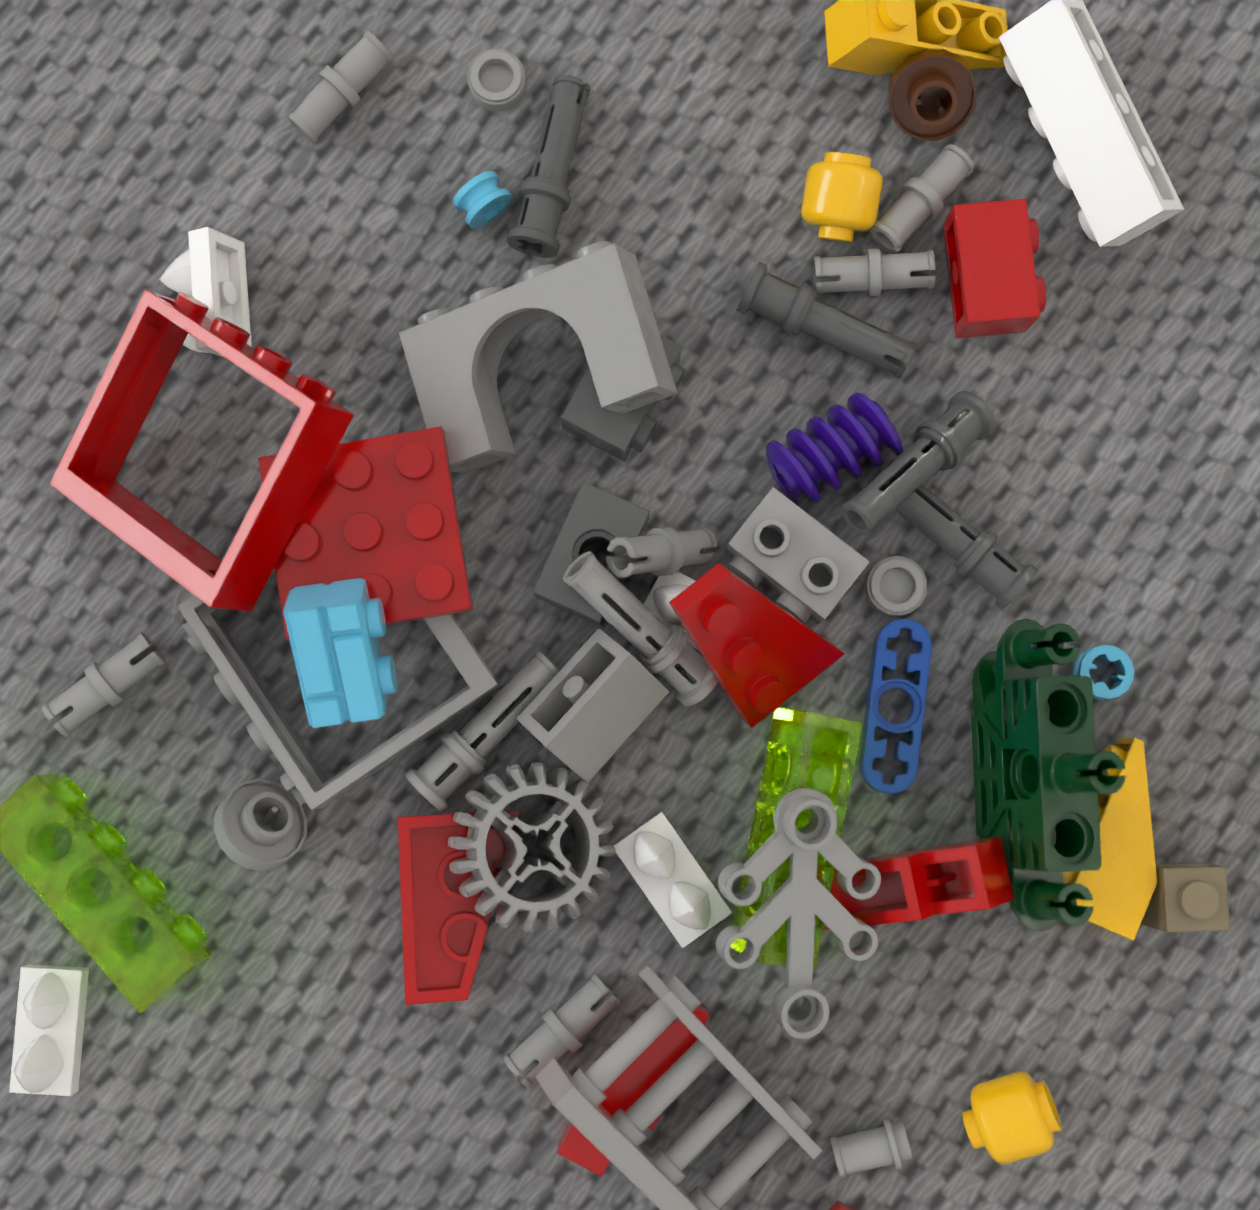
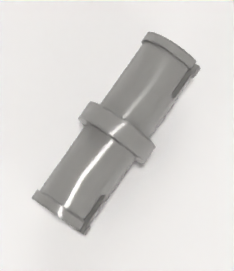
(340, 86)
(922, 199)
(874, 272)
(661, 551)
(103, 684)
(562, 1030)

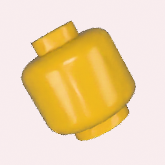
(842, 196)
(1012, 1117)

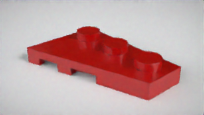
(751, 642)
(438, 923)

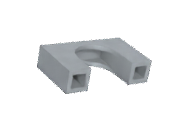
(459, 350)

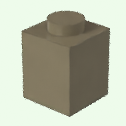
(1189, 898)

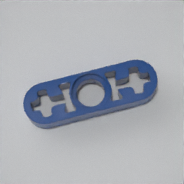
(903, 752)

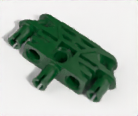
(1039, 770)

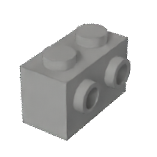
(794, 558)
(596, 709)

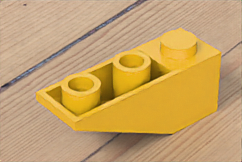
(883, 33)
(1128, 865)

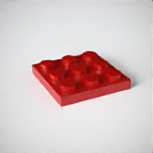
(385, 518)

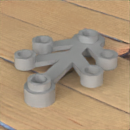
(798, 903)

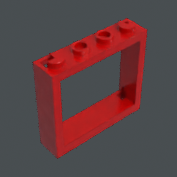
(118, 412)

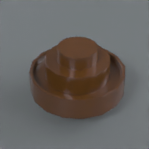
(935, 86)

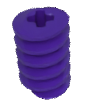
(832, 447)

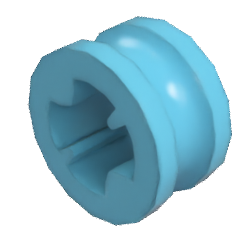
(482, 199)
(1106, 654)

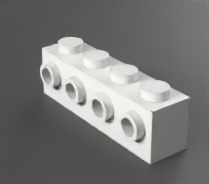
(1089, 123)

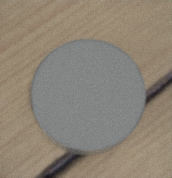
(496, 80)
(895, 586)

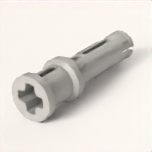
(659, 645)
(457, 746)

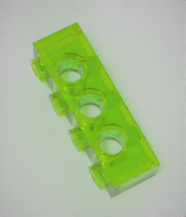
(801, 753)
(66, 888)

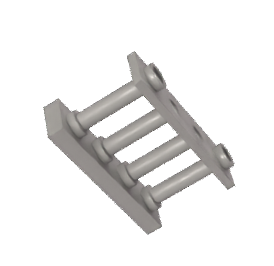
(621, 1135)

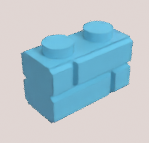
(338, 652)

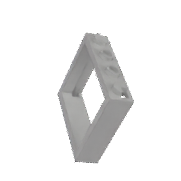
(274, 734)

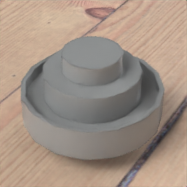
(260, 825)

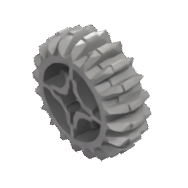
(552, 824)

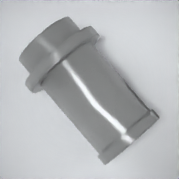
(871, 1148)

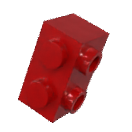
(993, 268)

